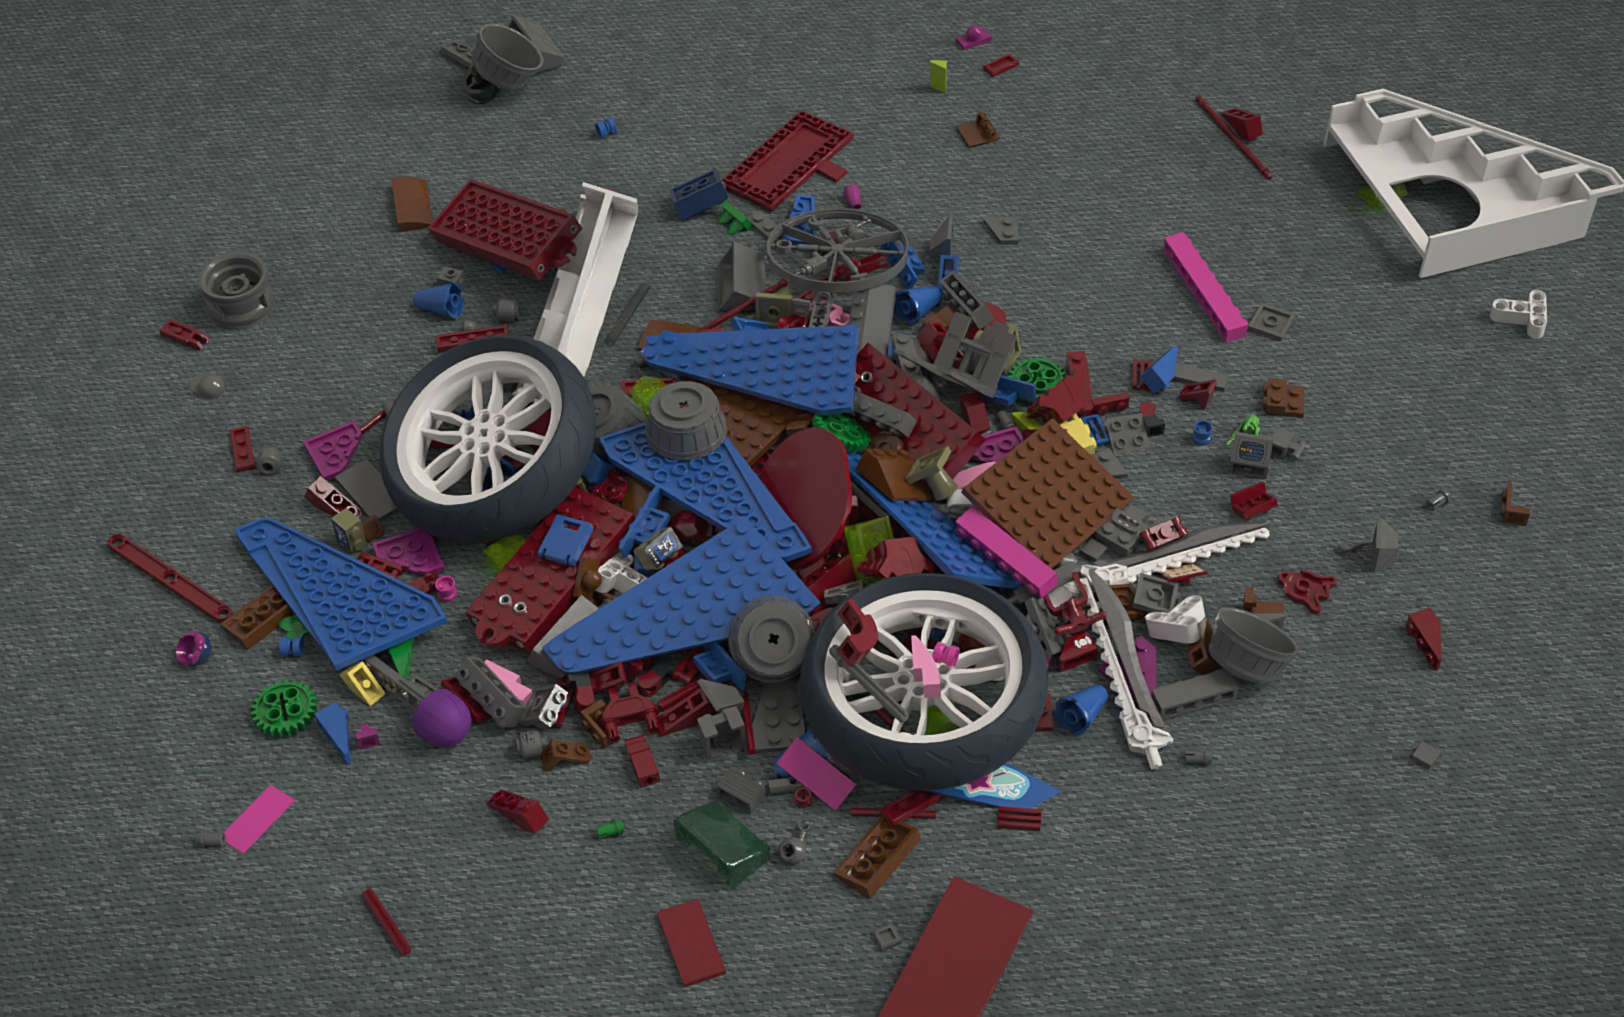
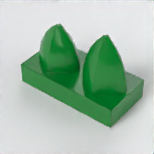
(739, 222)

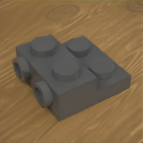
(1155, 594)
(544, 706)

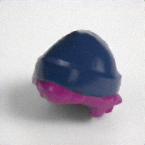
(193, 649)

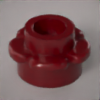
(803, 792)

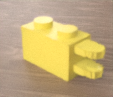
(1080, 433)

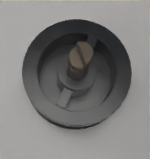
(477, 88)

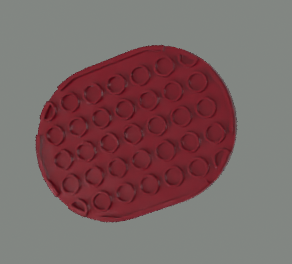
(813, 487)

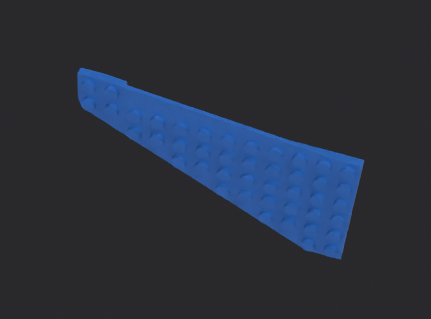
(788, 366)
(713, 487)
(336, 597)
(681, 604)

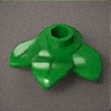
(293, 627)

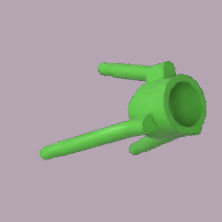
(1249, 426)

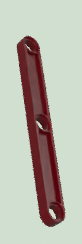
(160, 571)

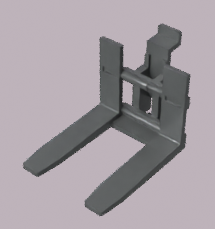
(984, 357)

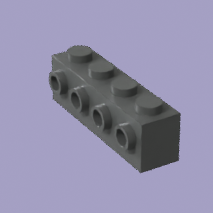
(966, 300)
(882, 415)
(490, 692)
(1195, 694)

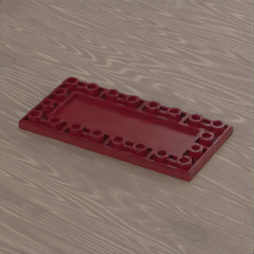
(774, 167)
(959, 955)

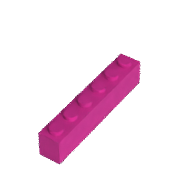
(1006, 552)

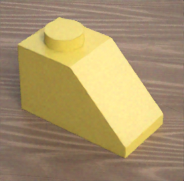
(362, 683)

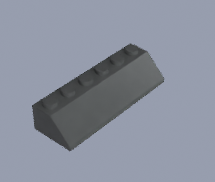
(873, 314)

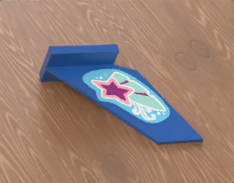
(1004, 788)

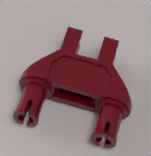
(628, 711)

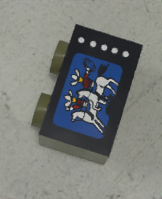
(349, 531)
(658, 549)

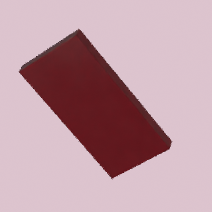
(691, 943)

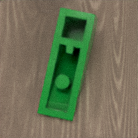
(402, 657)

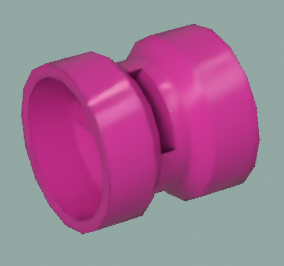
(446, 589)
(946, 654)

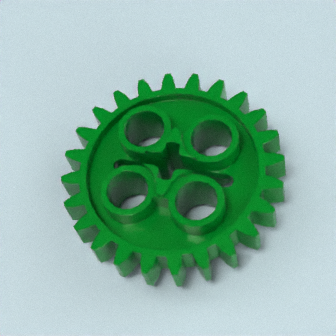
(1038, 372)
(846, 429)
(268, 709)

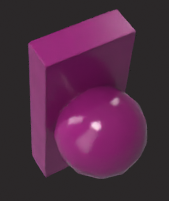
(973, 37)

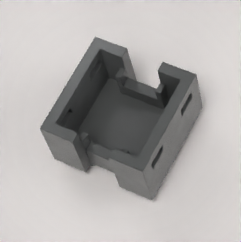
(719, 728)

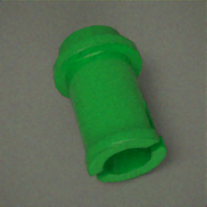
(610, 829)

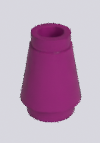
(852, 195)

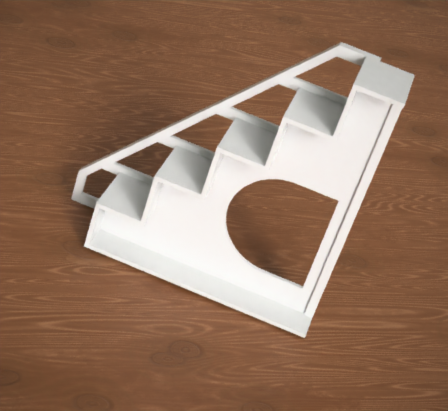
(1516, 203)
(586, 283)

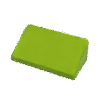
(938, 75)
(1023, 422)

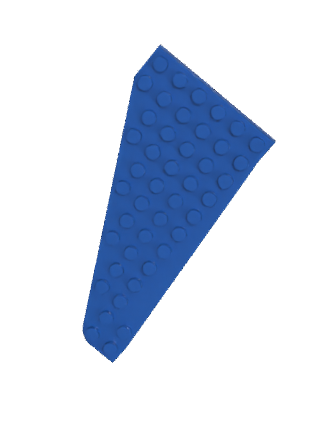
(937, 536)

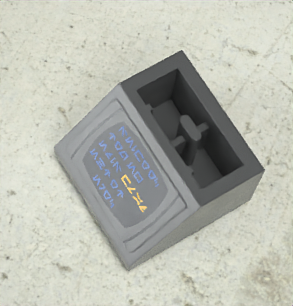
(1250, 455)

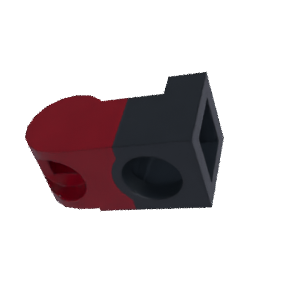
(1152, 424)
(655, 679)
(582, 690)

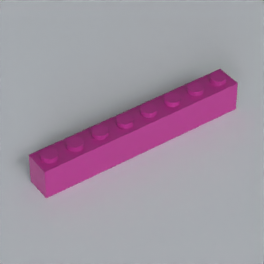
(1205, 287)

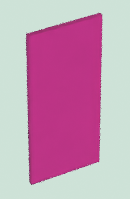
(816, 773)
(257, 818)

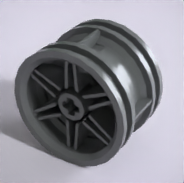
(237, 290)

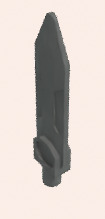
(1063, 574)

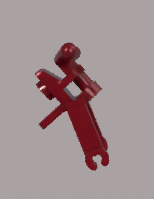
(864, 265)
(1072, 611)

